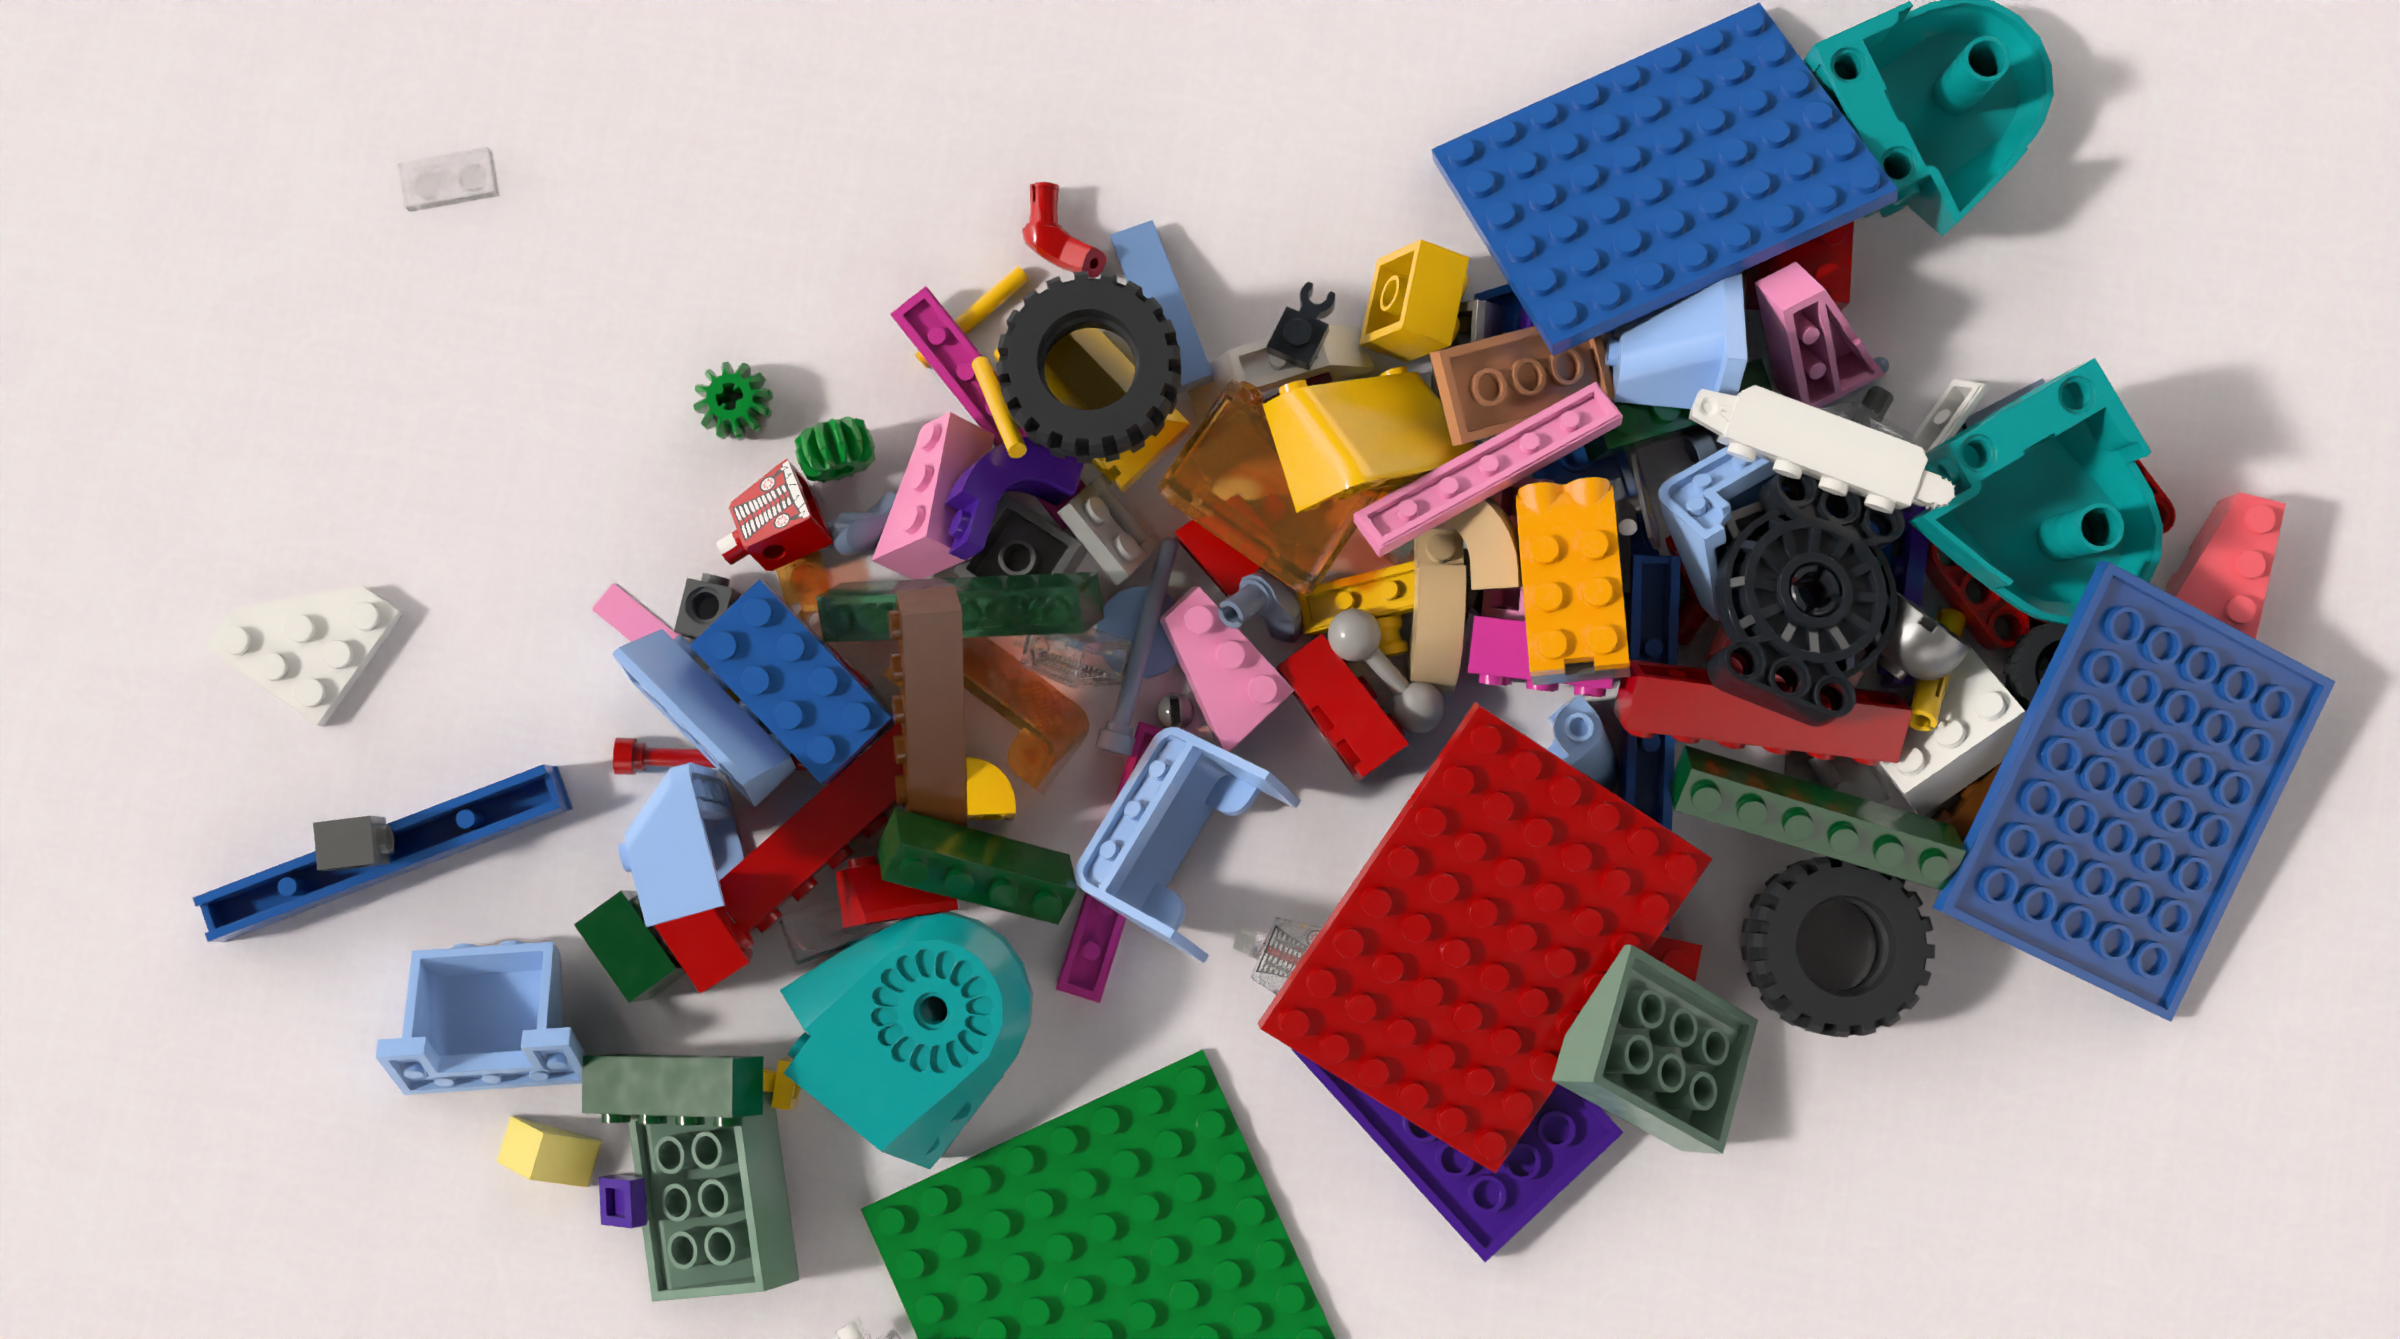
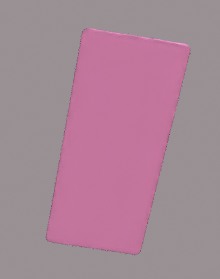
(628, 615)

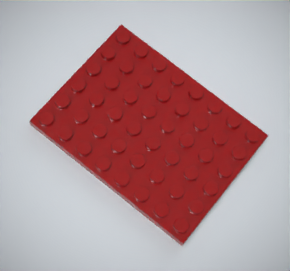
(1481, 937)

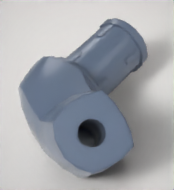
(860, 531)
(1269, 599)

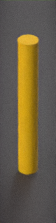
(987, 303)
(992, 392)

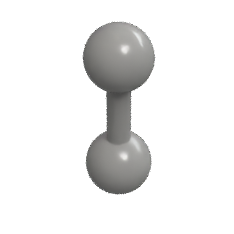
(1356, 637)

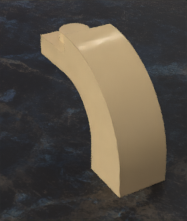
(1491, 546)
(1438, 609)

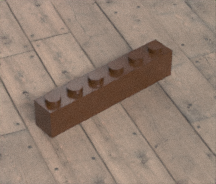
(929, 703)

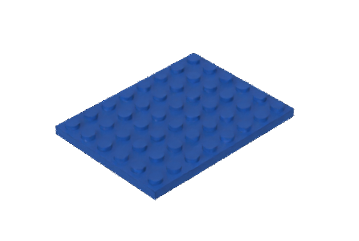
(1661, 177)
(2134, 791)

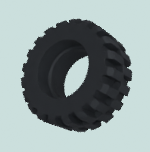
(1073, 307)
(1898, 957)

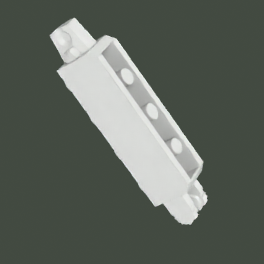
(1823, 447)

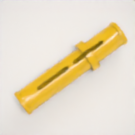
(1930, 693)

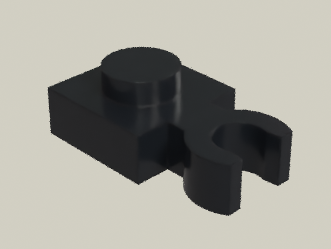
(1301, 332)

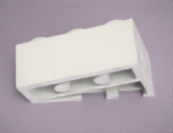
(1969, 739)

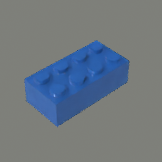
(793, 682)

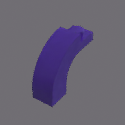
(996, 473)

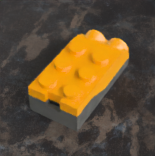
(1572, 581)

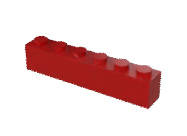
(1690, 708)
(814, 838)

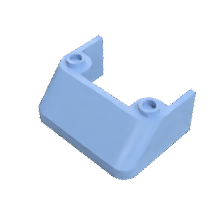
(1157, 824)
(682, 845)

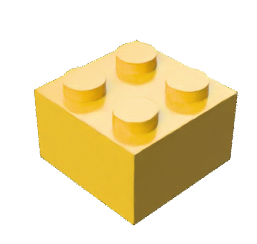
(1415, 301)

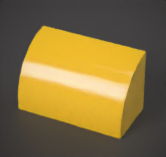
(988, 792)

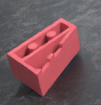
(2232, 561)

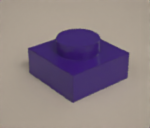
(622, 1201)

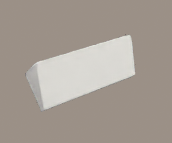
(1949, 413)

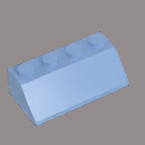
(706, 713)

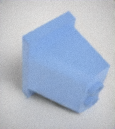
(1682, 348)
(483, 1021)

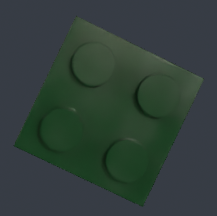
(628, 949)

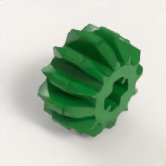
(719, 392)
(835, 449)

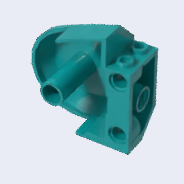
(1939, 99)
(2047, 495)
(911, 1030)

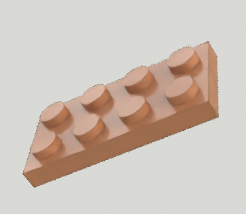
(1511, 378)

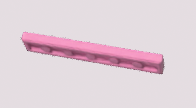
(1487, 469)

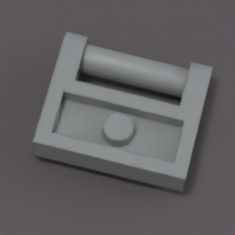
(1108, 529)

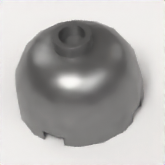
(1921, 645)

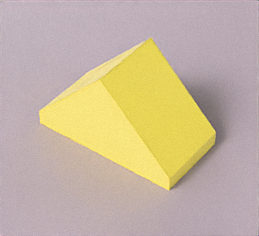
(549, 1153)

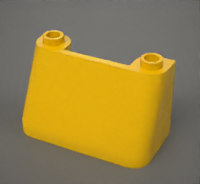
(1358, 435)

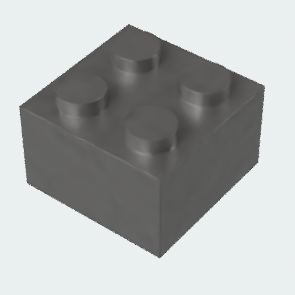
(1023, 545)

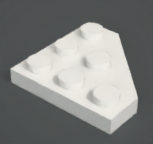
(307, 645)

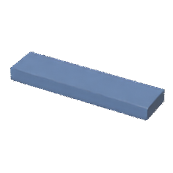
(1147, 265)

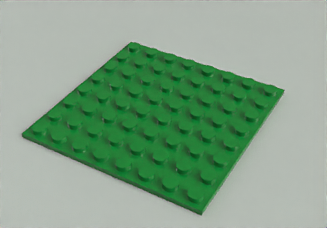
(1103, 1228)

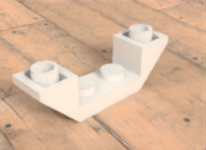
(1253, 364)

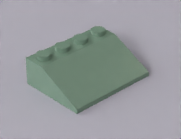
(1659, 1053)
(715, 1206)

